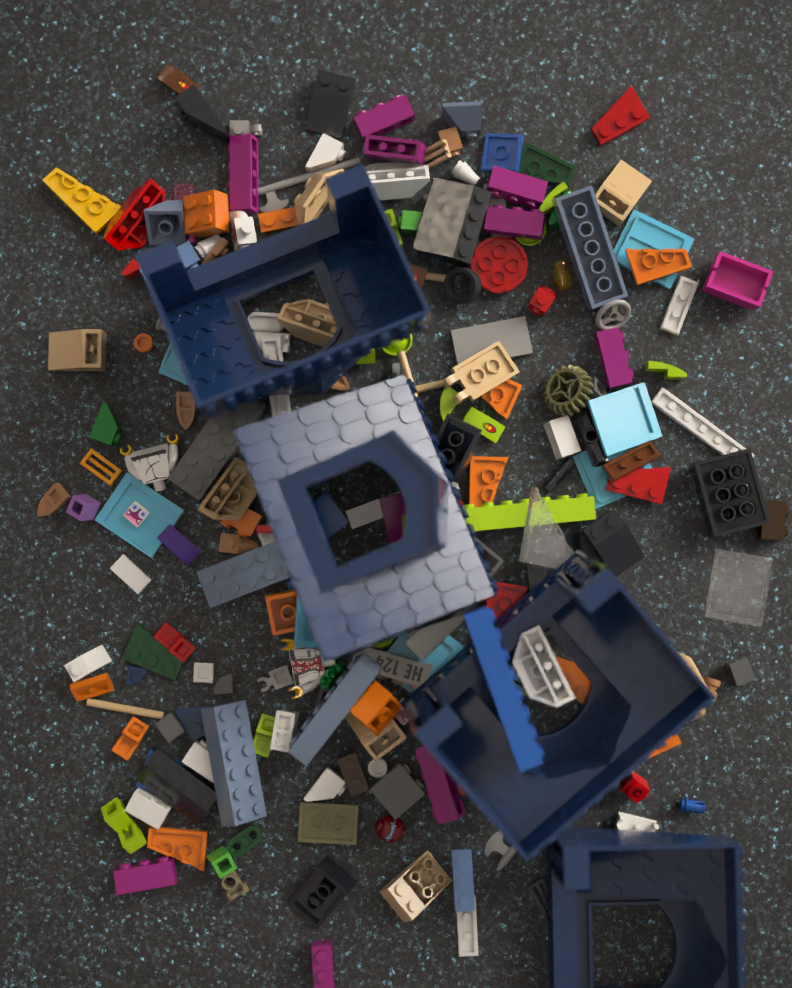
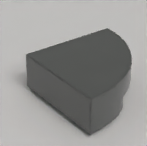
(224, 685)

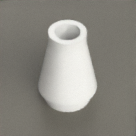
(465, 173)
(204, 247)

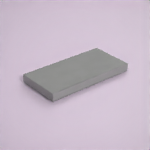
(511, 333)

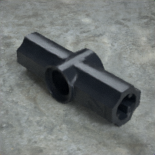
(586, 428)

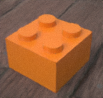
(206, 214)
(282, 611)
(376, 708)

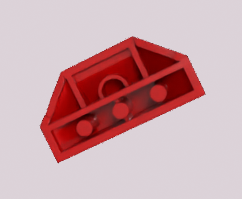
(128, 225)

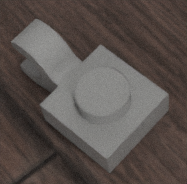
(240, 127)

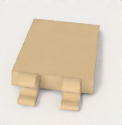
(482, 373)

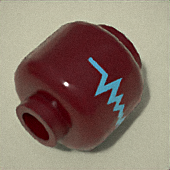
(389, 828)

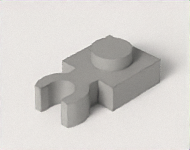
(278, 677)

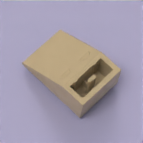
(621, 192)
(77, 350)
(380, 745)
(415, 887)

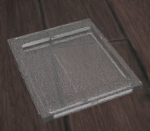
(738, 587)

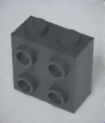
(398, 789)

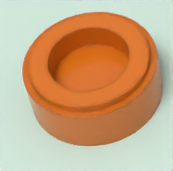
(144, 343)

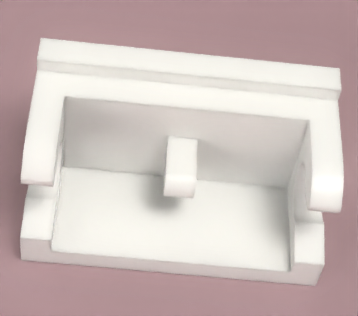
(285, 340)
(562, 437)
(284, 729)
(148, 808)
(631, 822)

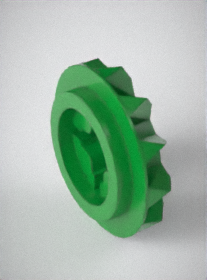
(331, 676)

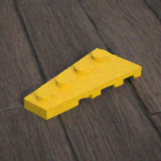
(82, 200)

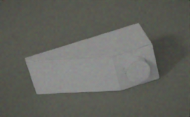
(429, 638)

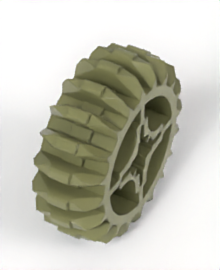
(557, 390)

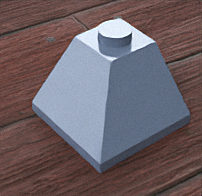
(464, 116)
(166, 222)

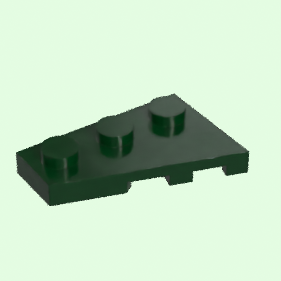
(544, 165)
(151, 654)

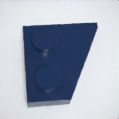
(192, 720)

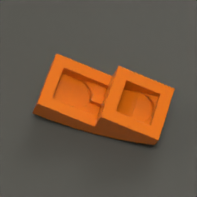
(130, 738)

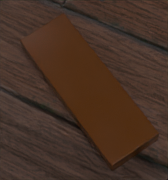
(630, 461)

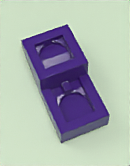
(178, 544)

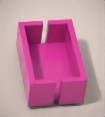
(737, 281)

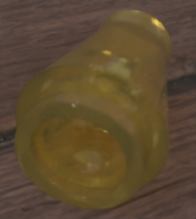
(562, 278)

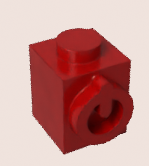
(541, 301)
(634, 787)

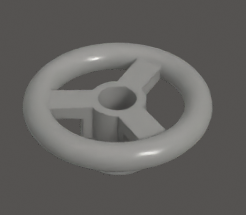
(610, 312)

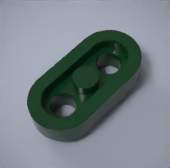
(245, 840)

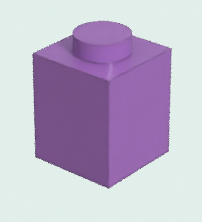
(83, 507)

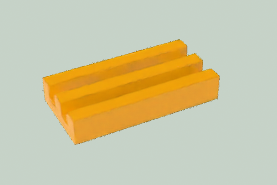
(114, 476)

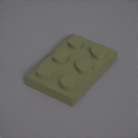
(328, 823)

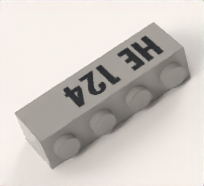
(399, 668)

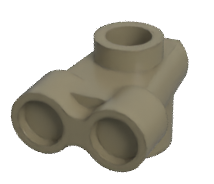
(234, 886)

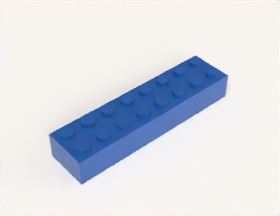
(503, 689)

